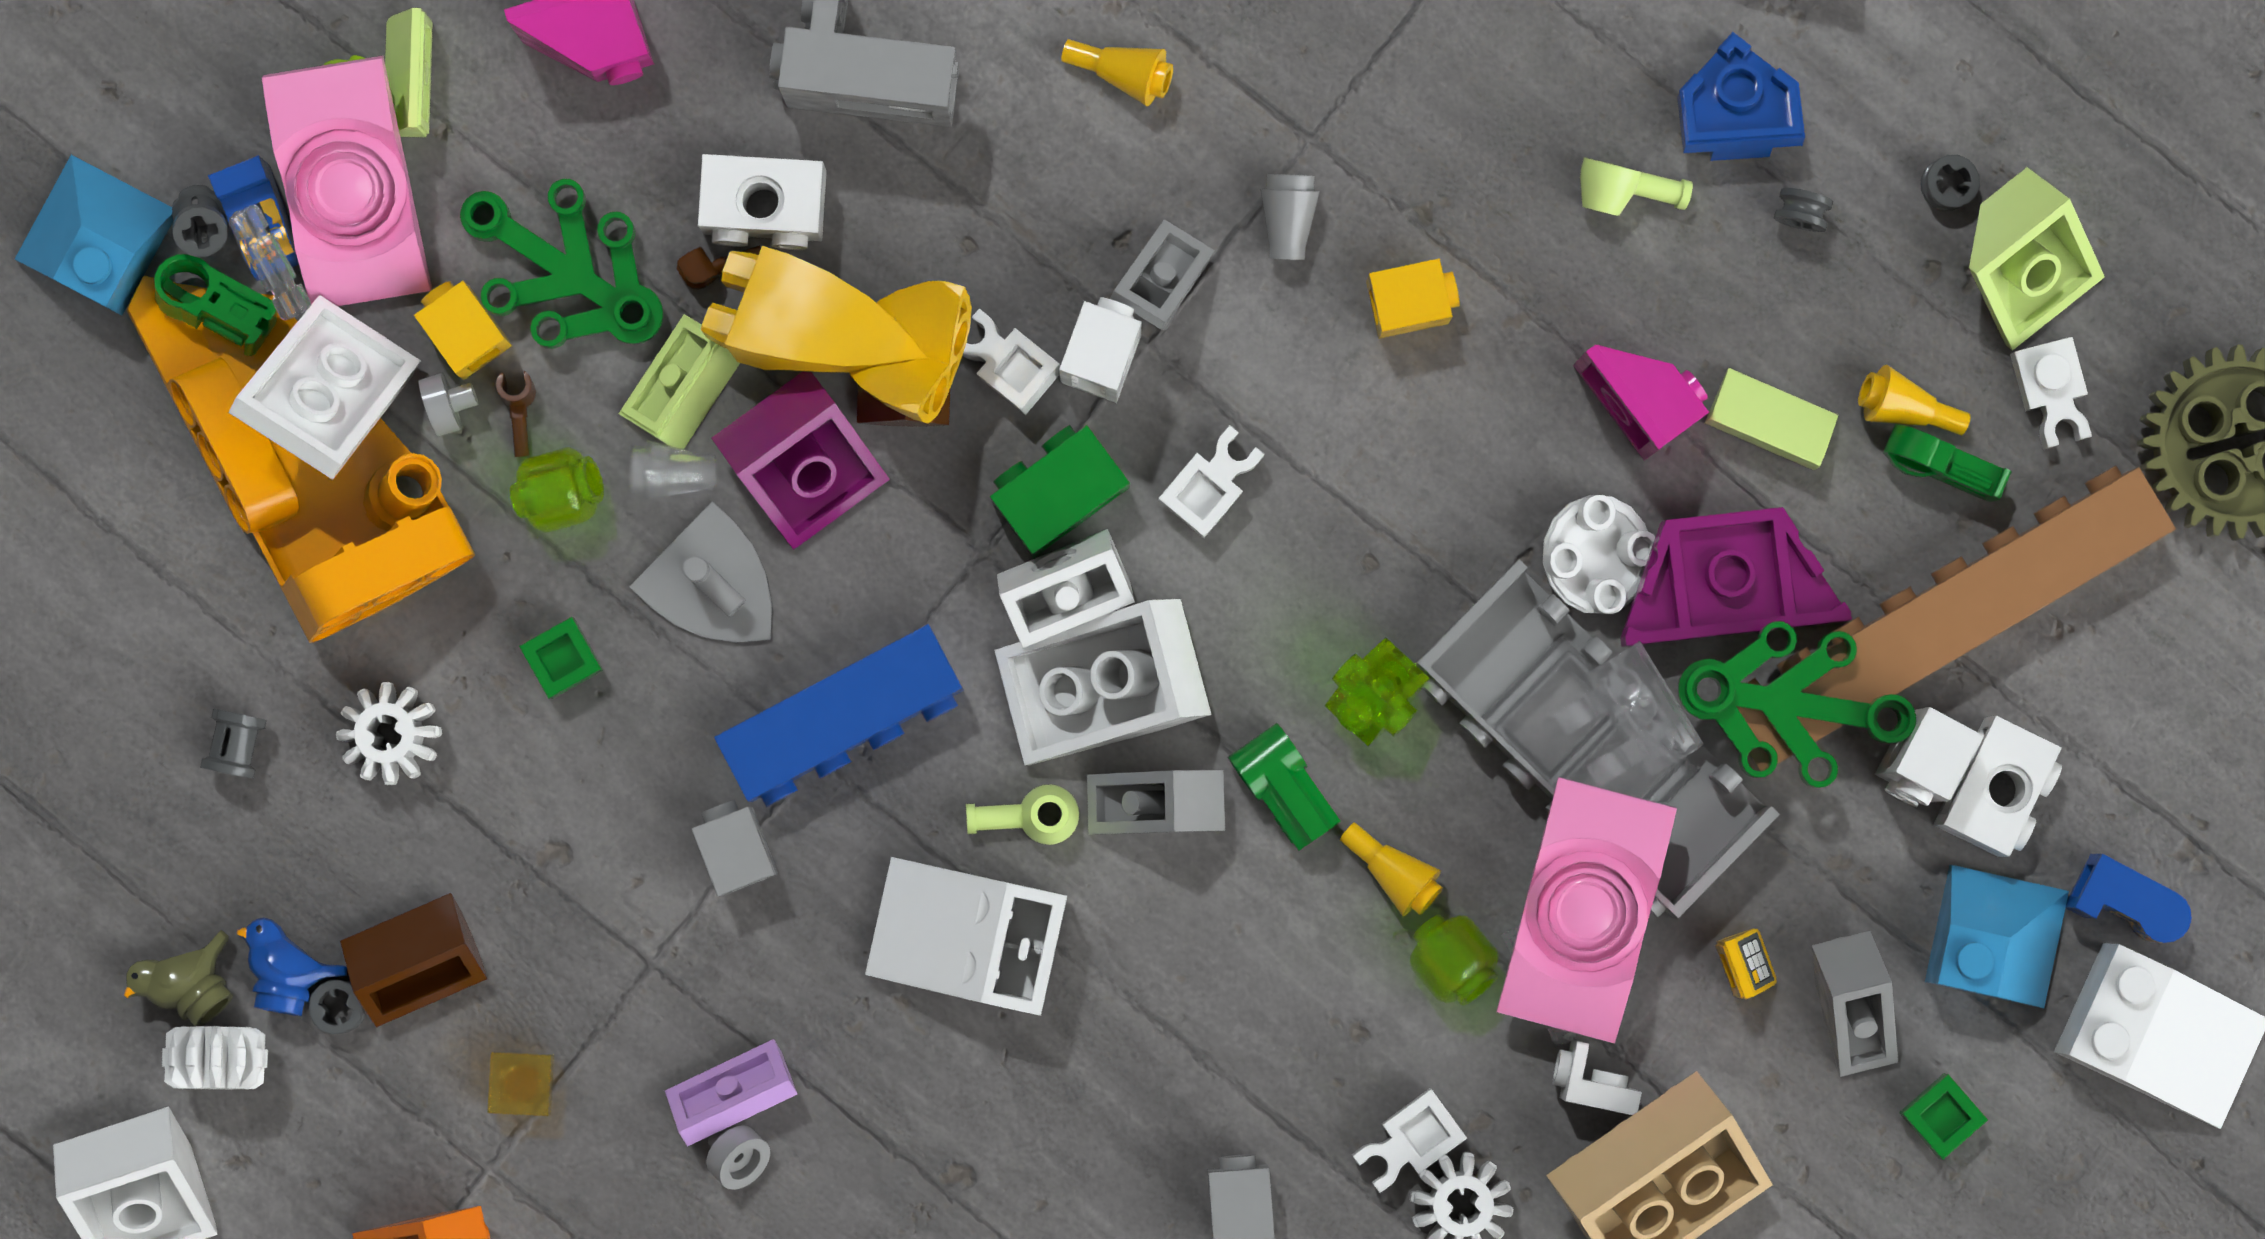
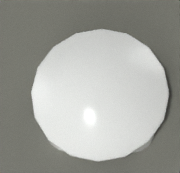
(1596, 554)

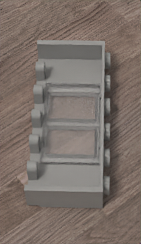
(1525, 659)

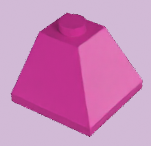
(586, 35)
(1643, 396)

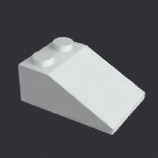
(1103, 681)
(2161, 1034)

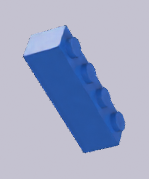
(840, 714)

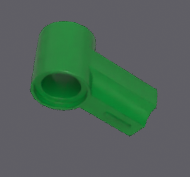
(1278, 776)

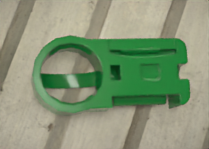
(225, 308)
(1944, 463)

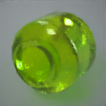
(557, 489)
(1454, 959)

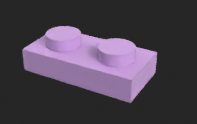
(730, 1092)

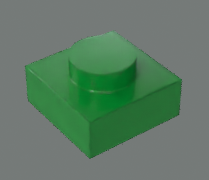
(561, 658)
(1943, 1116)

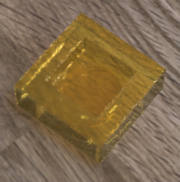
(520, 1083)

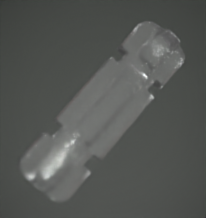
(269, 262)

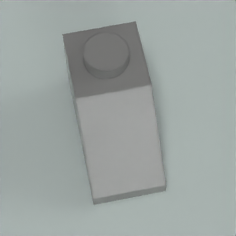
(1156, 802)
(1856, 1002)

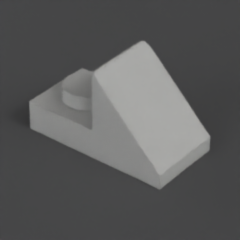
(1163, 274)

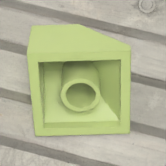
(2030, 256)

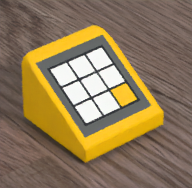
(1746, 963)

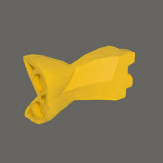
(813, 321)

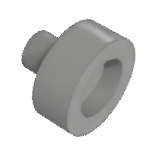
(445, 403)
(737, 1156)

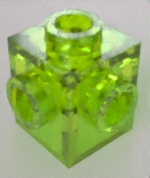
(1376, 692)

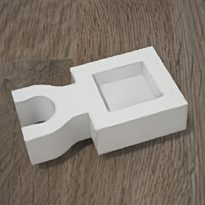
(1013, 365)
(2050, 380)
(1206, 488)
(1418, 1135)

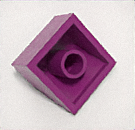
(800, 458)

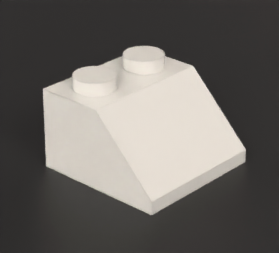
(133, 1182)

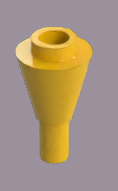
(1134, 71)
(1896, 399)
(1402, 877)

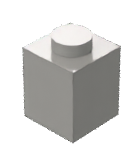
(733, 848)
(1240, 1199)

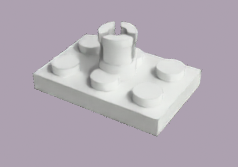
(324, 387)

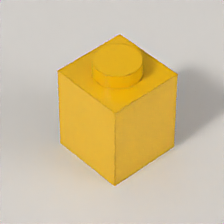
(1412, 297)
(461, 328)

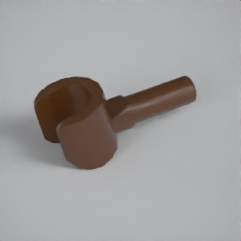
(699, 270)
(518, 411)

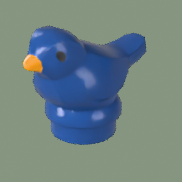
(282, 968)

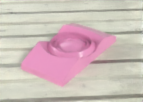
(346, 182)
(1587, 910)

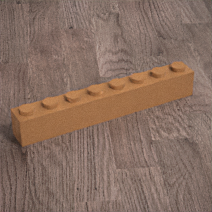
(1980, 598)

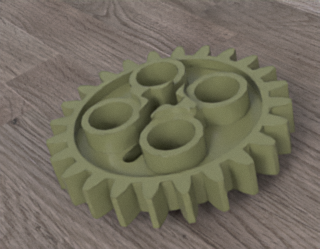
(2223, 394)

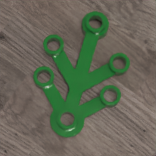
(570, 272)
(1784, 702)

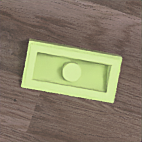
(409, 69)
(680, 385)
(1772, 419)

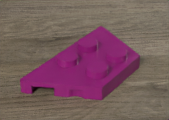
(1729, 579)

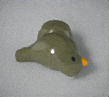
(183, 982)

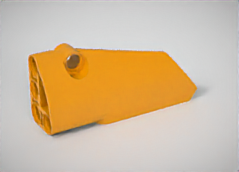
(331, 543)

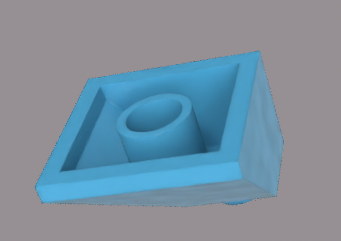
(96, 235)
(1996, 936)

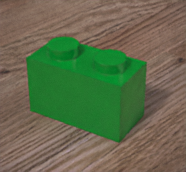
(1058, 489)

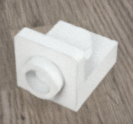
(1603, 1091)

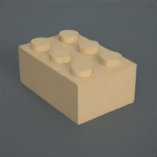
(1663, 1170)

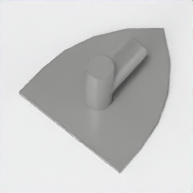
(710, 582)

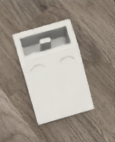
(966, 935)

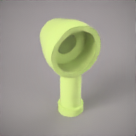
(1611, 186)
(1026, 815)

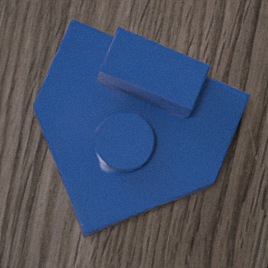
(1739, 106)

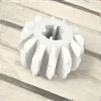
(370, 741)
(214, 1057)
(1481, 1199)

